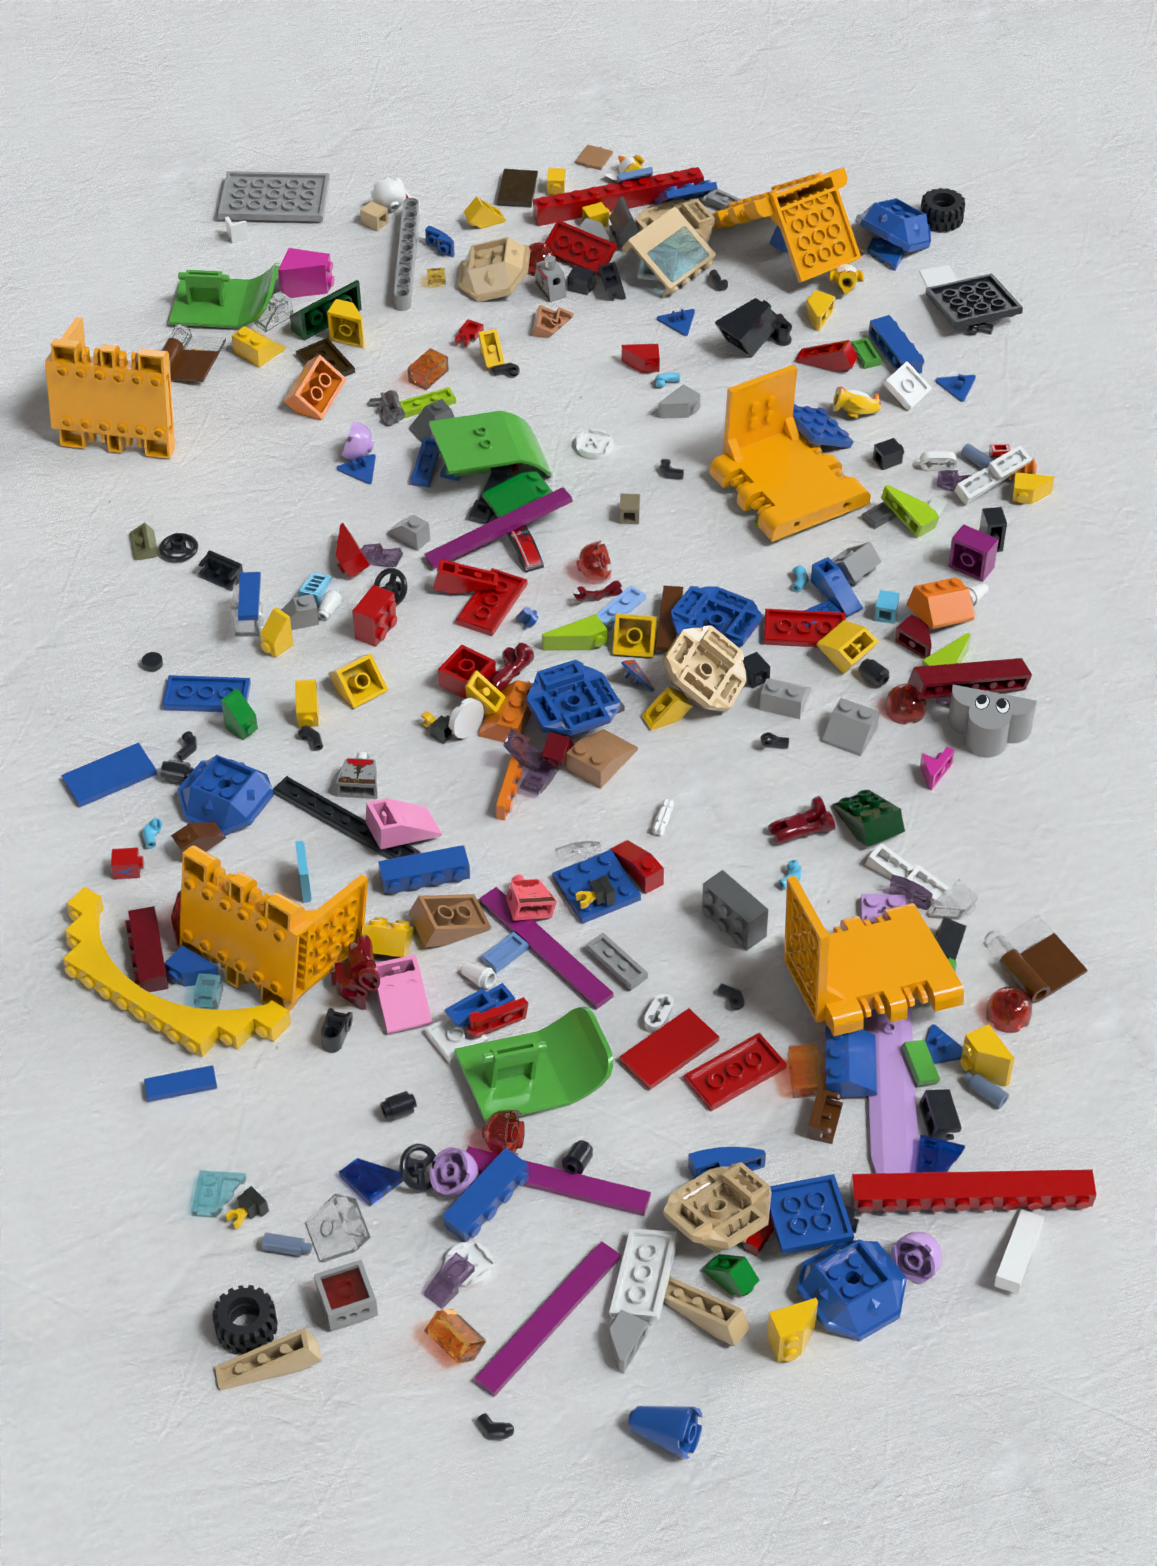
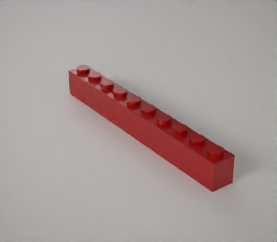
(635, 193)
(972, 1190)

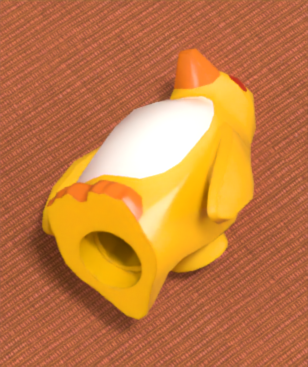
(630, 163)
(846, 277)
(855, 402)

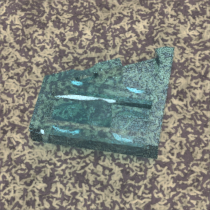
(214, 1191)

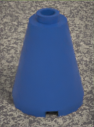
(668, 1426)

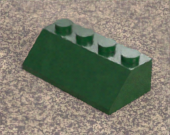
(314, 317)

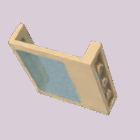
(671, 250)

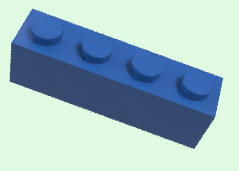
(894, 343)
(424, 869)
(486, 1195)

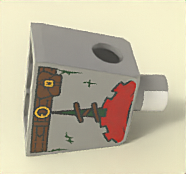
(550, 279)
(358, 778)

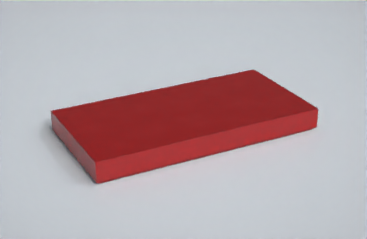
(580, 247)
(490, 607)
(788, 627)
(669, 1049)
(735, 1071)

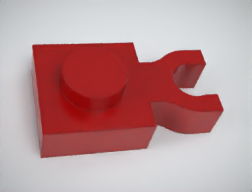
(469, 331)

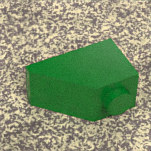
(238, 715)
(732, 1274)

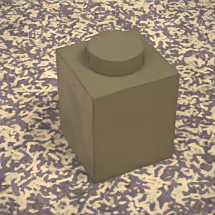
(629, 508)

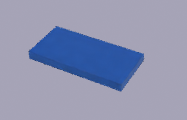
(201, 692)
(109, 774)

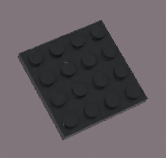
(974, 300)

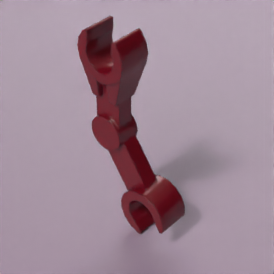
(612, 589)

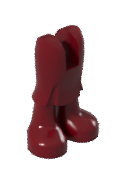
(515, 661)
(797, 825)
(361, 969)

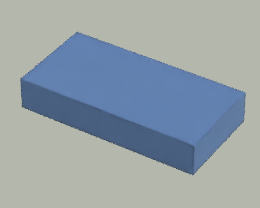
(636, 174)
(504, 952)

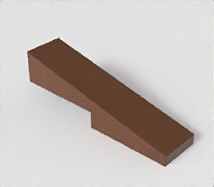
(666, 631)

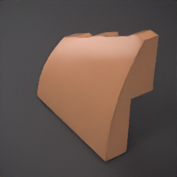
(549, 321)

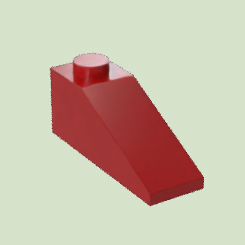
(829, 356)
(349, 553)
(461, 578)
(640, 865)

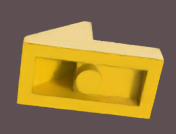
(490, 348)

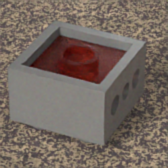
(346, 1295)

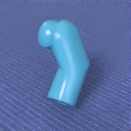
(666, 377)
(802, 578)
(151, 831)

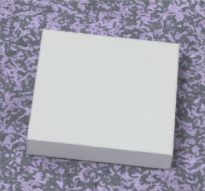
(907, 386)
(448, 1037)

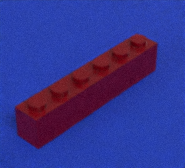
(990, 676)

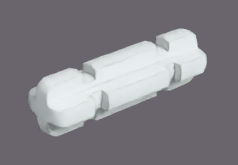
(662, 817)

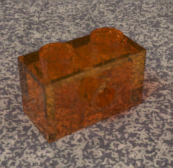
(428, 369)
(804, 1070)
(455, 1335)

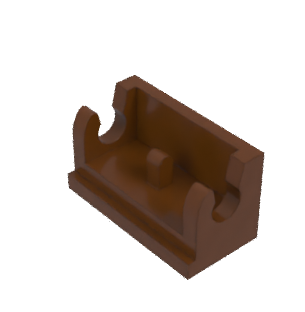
(824, 1116)

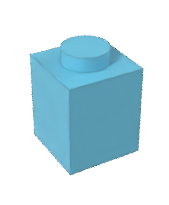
(887, 607)

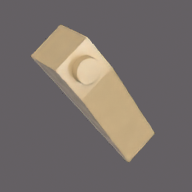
(708, 1312)
(271, 1360)

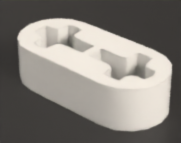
(938, 460)
(654, 1011)

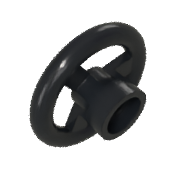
(178, 545)
(397, 587)
(415, 1168)

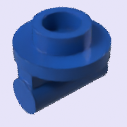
(528, 617)

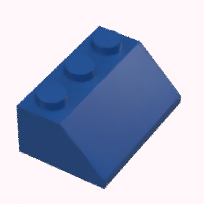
(851, 1063)

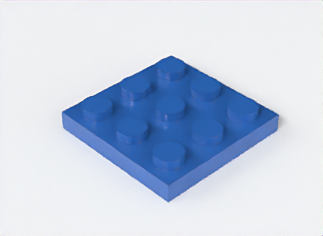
(686, 192)
(819, 427)
(578, 878)
(809, 1214)

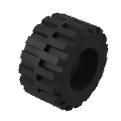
(943, 209)
(239, 1303)

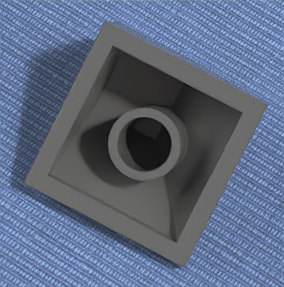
(431, 412)

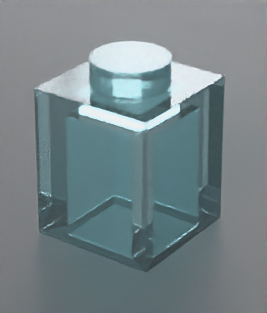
(208, 991)

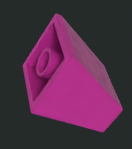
(305, 273)

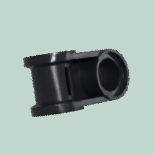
(782, 333)
(335, 1030)

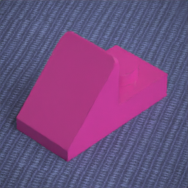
(935, 768)

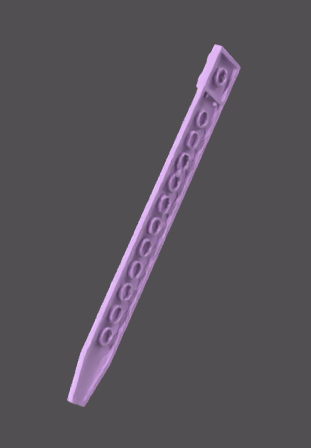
(894, 1107)

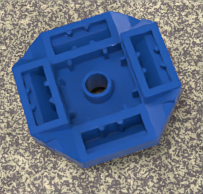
(897, 224)
(714, 606)
(572, 699)
(224, 794)
(859, 1307)

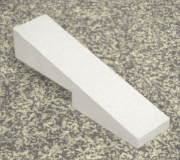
(992, 475)
(888, 863)
(1019, 1251)

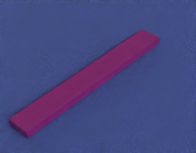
(499, 527)
(549, 950)
(575, 1185)
(547, 1319)

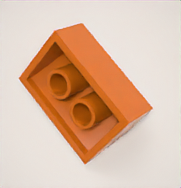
(315, 388)
(942, 603)
(511, 715)

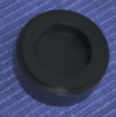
(152, 661)

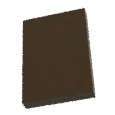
(517, 187)
(329, 353)

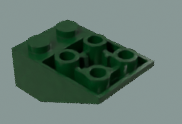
(870, 817)

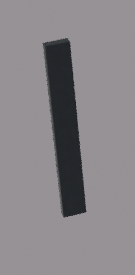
(336, 817)

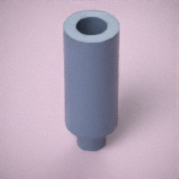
(976, 456)
(986, 1089)
(285, 1244)

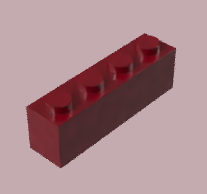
(147, 949)

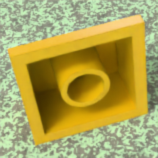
(345, 324)
(255, 346)
(634, 635)
(358, 680)
(987, 1055)
(791, 1329)

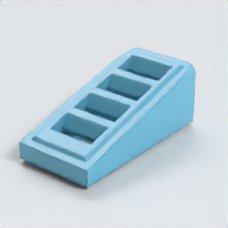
(316, 589)

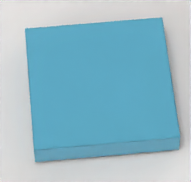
(303, 871)

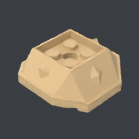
(692, 210)
(494, 269)
(706, 668)
(720, 1207)

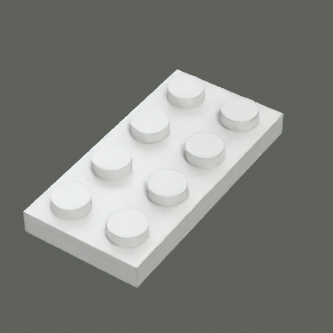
(644, 1273)

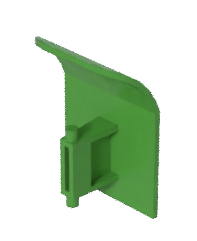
(218, 301)
(486, 441)
(539, 1067)

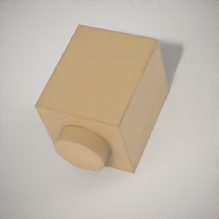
(374, 216)

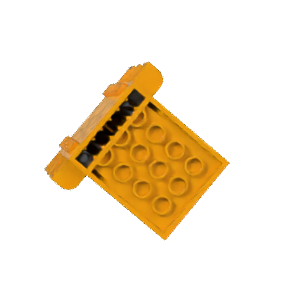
(809, 219)
(109, 395)
(776, 463)
(266, 935)
(865, 964)

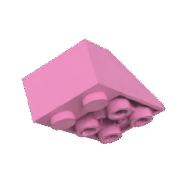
(399, 822)
(402, 994)

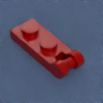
(497, 1017)

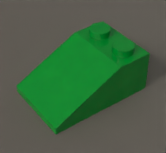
(516, 493)

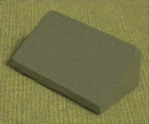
(143, 542)

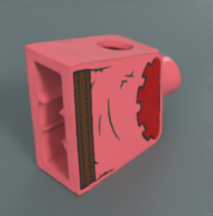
(529, 899)

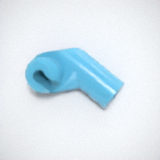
(794, 870)

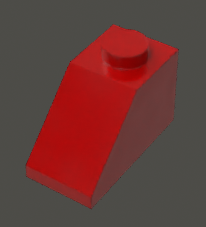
(641, 357)

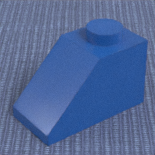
(186, 965)

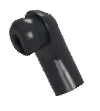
(984, 327)
(506, 368)
(669, 471)
(307, 731)
(771, 740)
(734, 995)
(495, 1430)

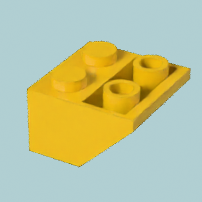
(847, 645)
(389, 937)

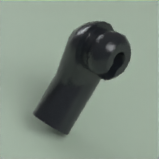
(716, 279)
(190, 746)

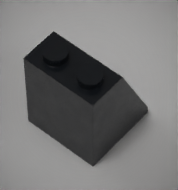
(748, 325)

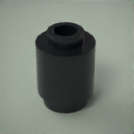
(874, 672)
(175, 770)
(398, 1105)
(577, 1157)

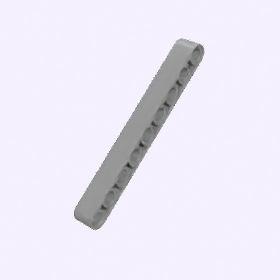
(406, 254)

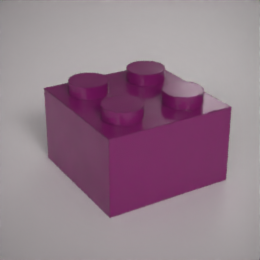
(973, 552)

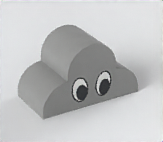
(990, 719)

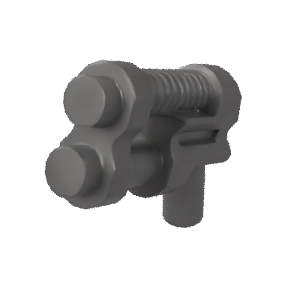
(388, 401)

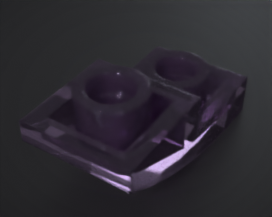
(949, 479)

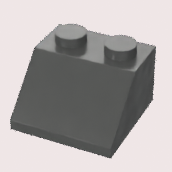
(622, 223)

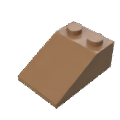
(599, 757)
(447, 918)

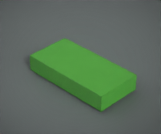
(866, 353)
(920, 1062)

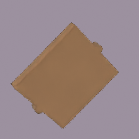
(594, 157)

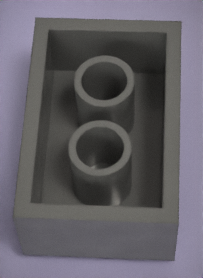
(734, 910)

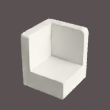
(236, 231)

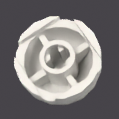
(389, 193)

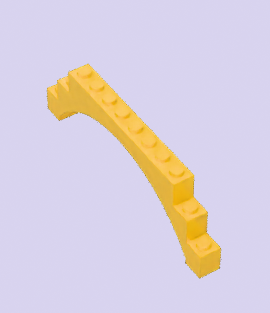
(192, 1027)

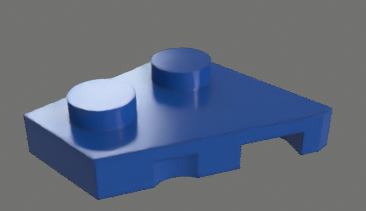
(886, 252)

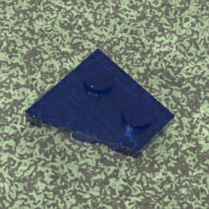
(936, 1154)
(370, 1179)

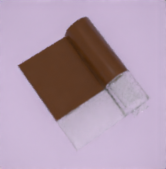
(191, 355)
(1034, 958)

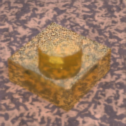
(436, 276)

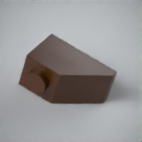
(203, 835)

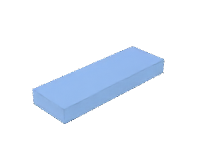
(622, 604)

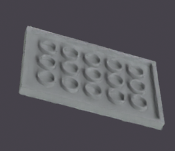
(274, 196)

